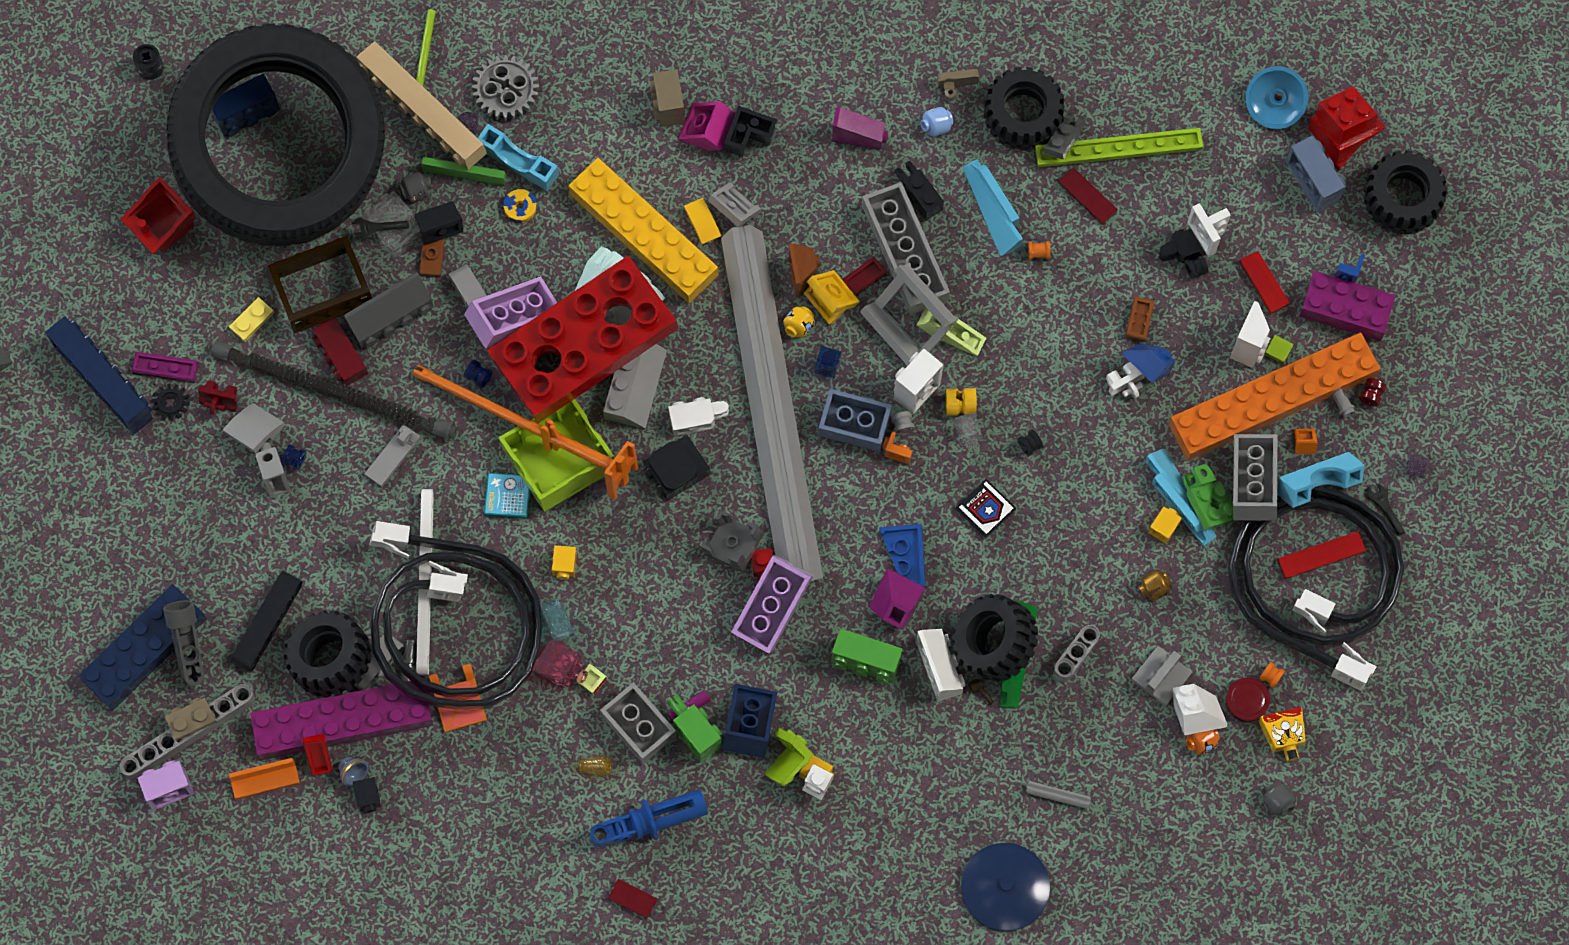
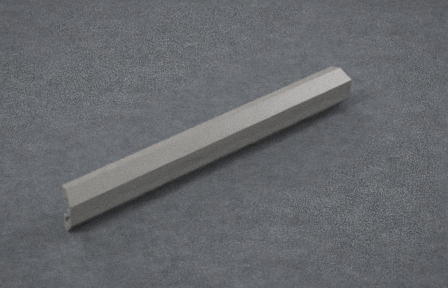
(770, 399)

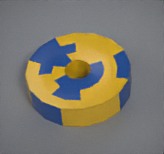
(520, 214)

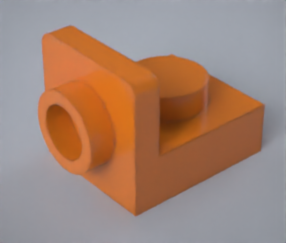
(896, 452)

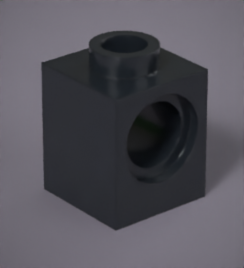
(367, 795)

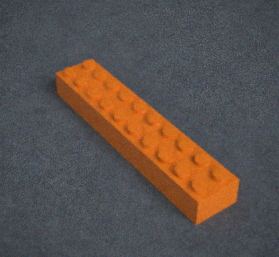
(1274, 396)

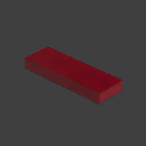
(1088, 196)

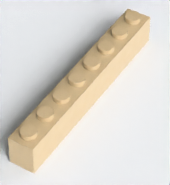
(421, 106)

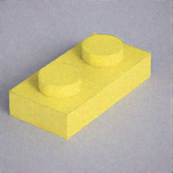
(251, 319)

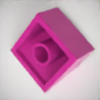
(707, 125)

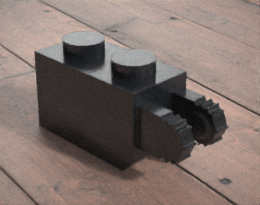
(920, 191)
(1181, 246)

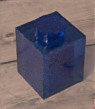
(828, 362)

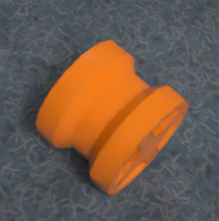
(1272, 675)

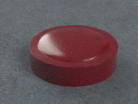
(1247, 699)

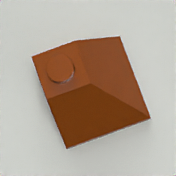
(802, 265)

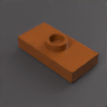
(432, 259)
(1139, 319)

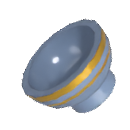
(352, 770)

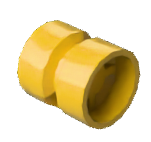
(960, 401)

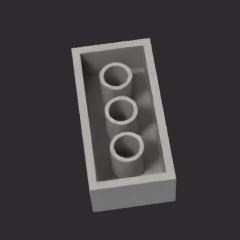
(1255, 477)

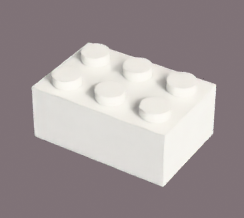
(917, 380)

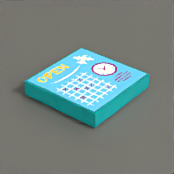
(506, 496)

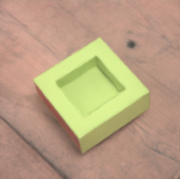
(594, 679)

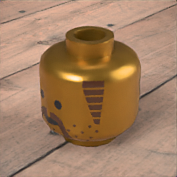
(1155, 585)

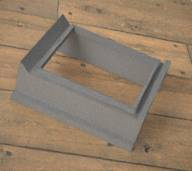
(891, 331)

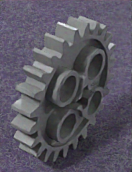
(515, 73)

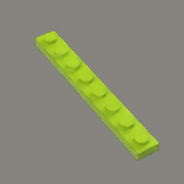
(1125, 147)

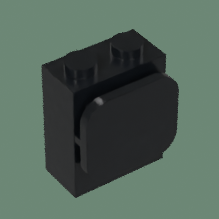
(675, 467)

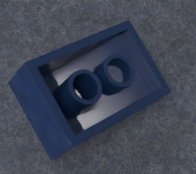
(749, 720)

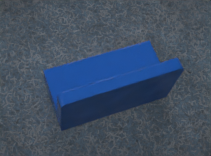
(1348, 272)

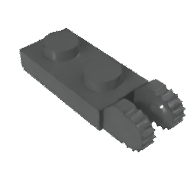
(1064, 137)

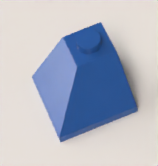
(1150, 361)

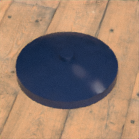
(1005, 887)

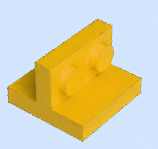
(830, 295)

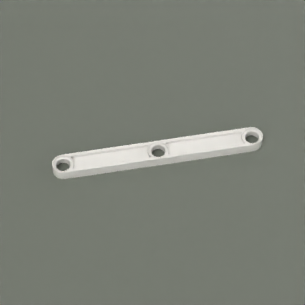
(425, 571)

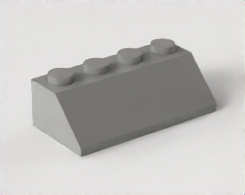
(635, 388)

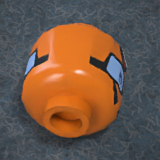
(1203, 741)

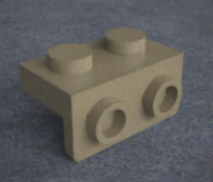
(190, 718)

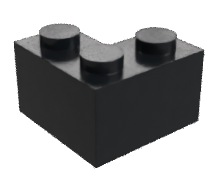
(747, 126)

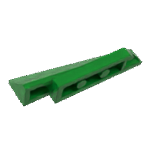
(1012, 687)

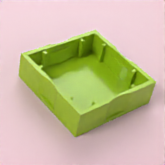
(555, 474)

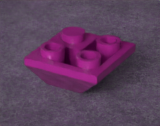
(896, 599)

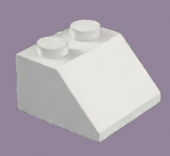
(1197, 709)

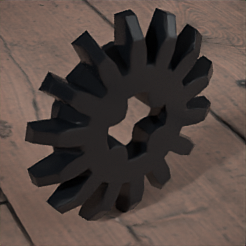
(170, 393)

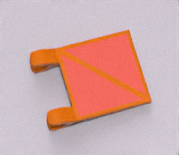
(457, 719)

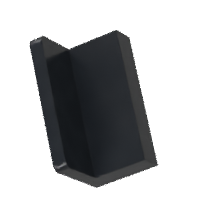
(439, 222)

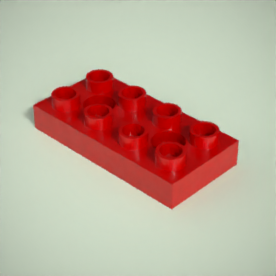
(583, 339)

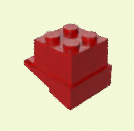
(1344, 123)
(159, 217)

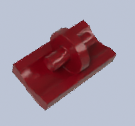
(217, 399)

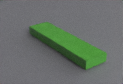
(474, 173)

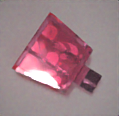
(559, 665)

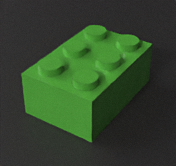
(866, 656)

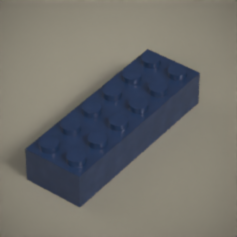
(99, 374)
(134, 652)

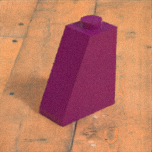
(858, 129)

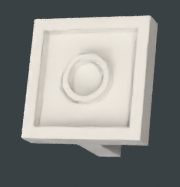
(1208, 228)

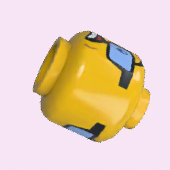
(799, 322)

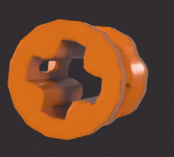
(1039, 250)

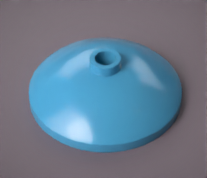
(1262, 101)

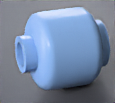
(937, 121)

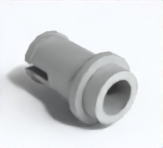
(1343, 403)

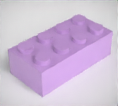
(508, 310)
(772, 604)

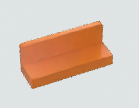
(264, 778)

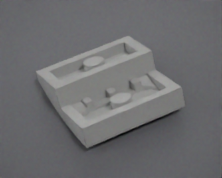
(253, 427)

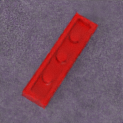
(1321, 555)

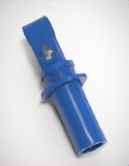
(641, 821)

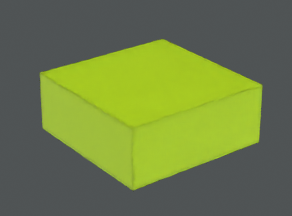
(1278, 349)

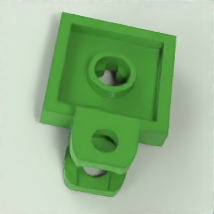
(1206, 492)

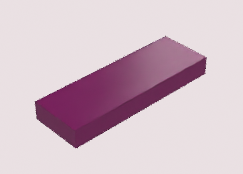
(165, 367)

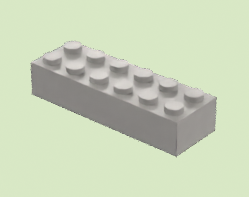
(903, 242)

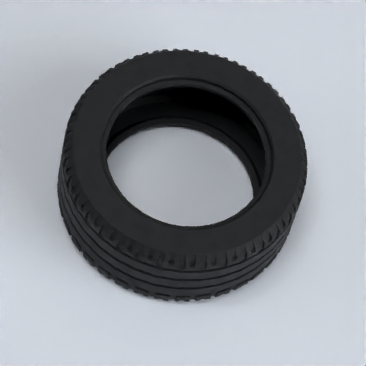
(287, 51)

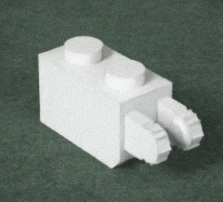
(696, 415)

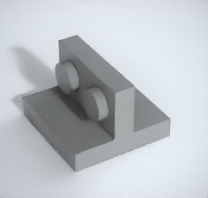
(1161, 674)

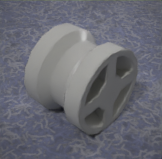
(902, 423)

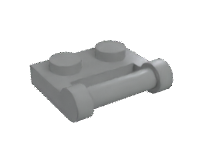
(734, 204)

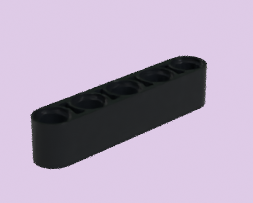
(266, 621)

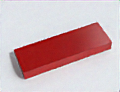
(1264, 282)

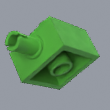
(695, 729)

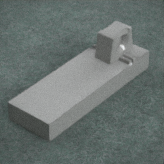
(392, 456)

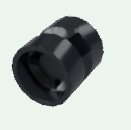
(148, 61)

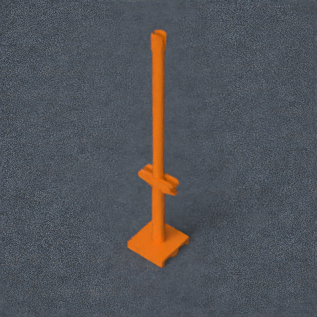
(615, 469)

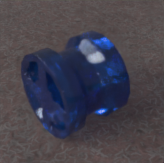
(294, 457)

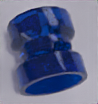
(477, 373)

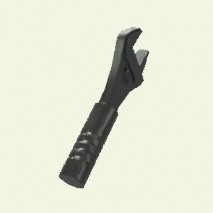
(370, 227)
(1381, 500)

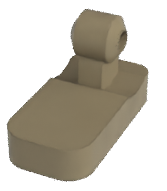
(950, 80)

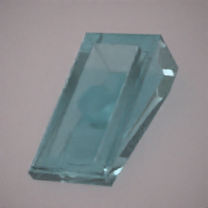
(556, 619)

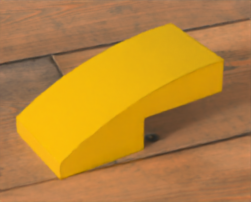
(702, 220)

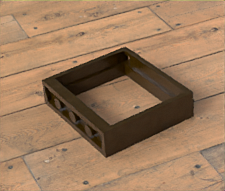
(330, 308)

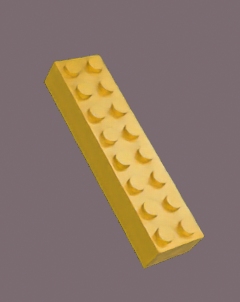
(643, 230)

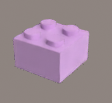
(165, 785)

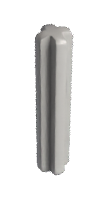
(1058, 795)

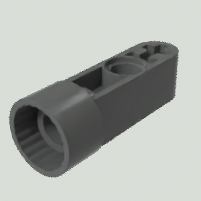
(180, 618)

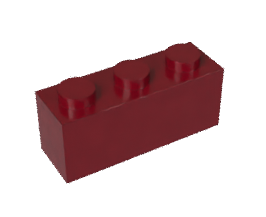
(339, 352)

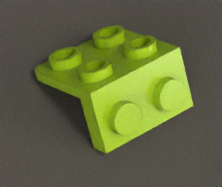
(791, 760)

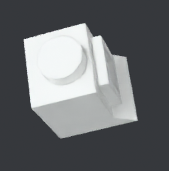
(817, 782)

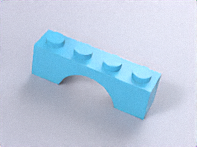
(533, 168)
(1340, 471)

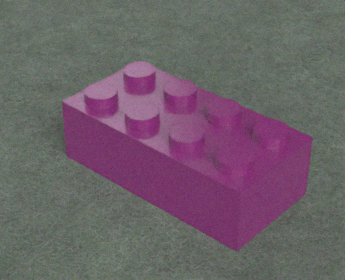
(1347, 305)

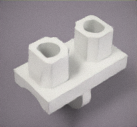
(1118, 384)

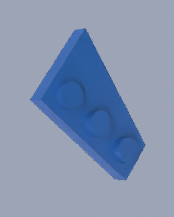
(906, 550)

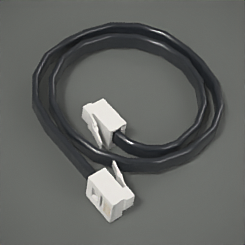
(449, 587)
(1314, 607)

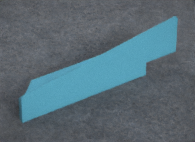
(995, 208)
(1173, 490)

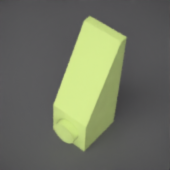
(959, 335)

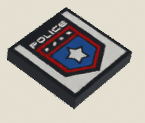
(986, 508)

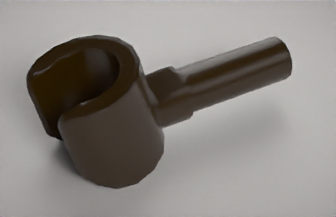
(977, 685)

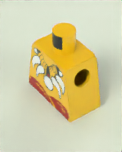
(1284, 731)

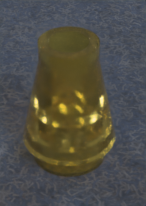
(596, 765)

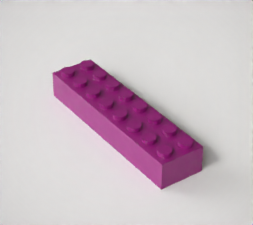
(340, 718)

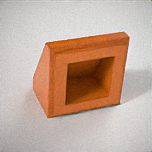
(1305, 441)

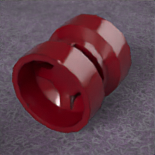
(1372, 392)

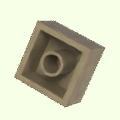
(667, 98)

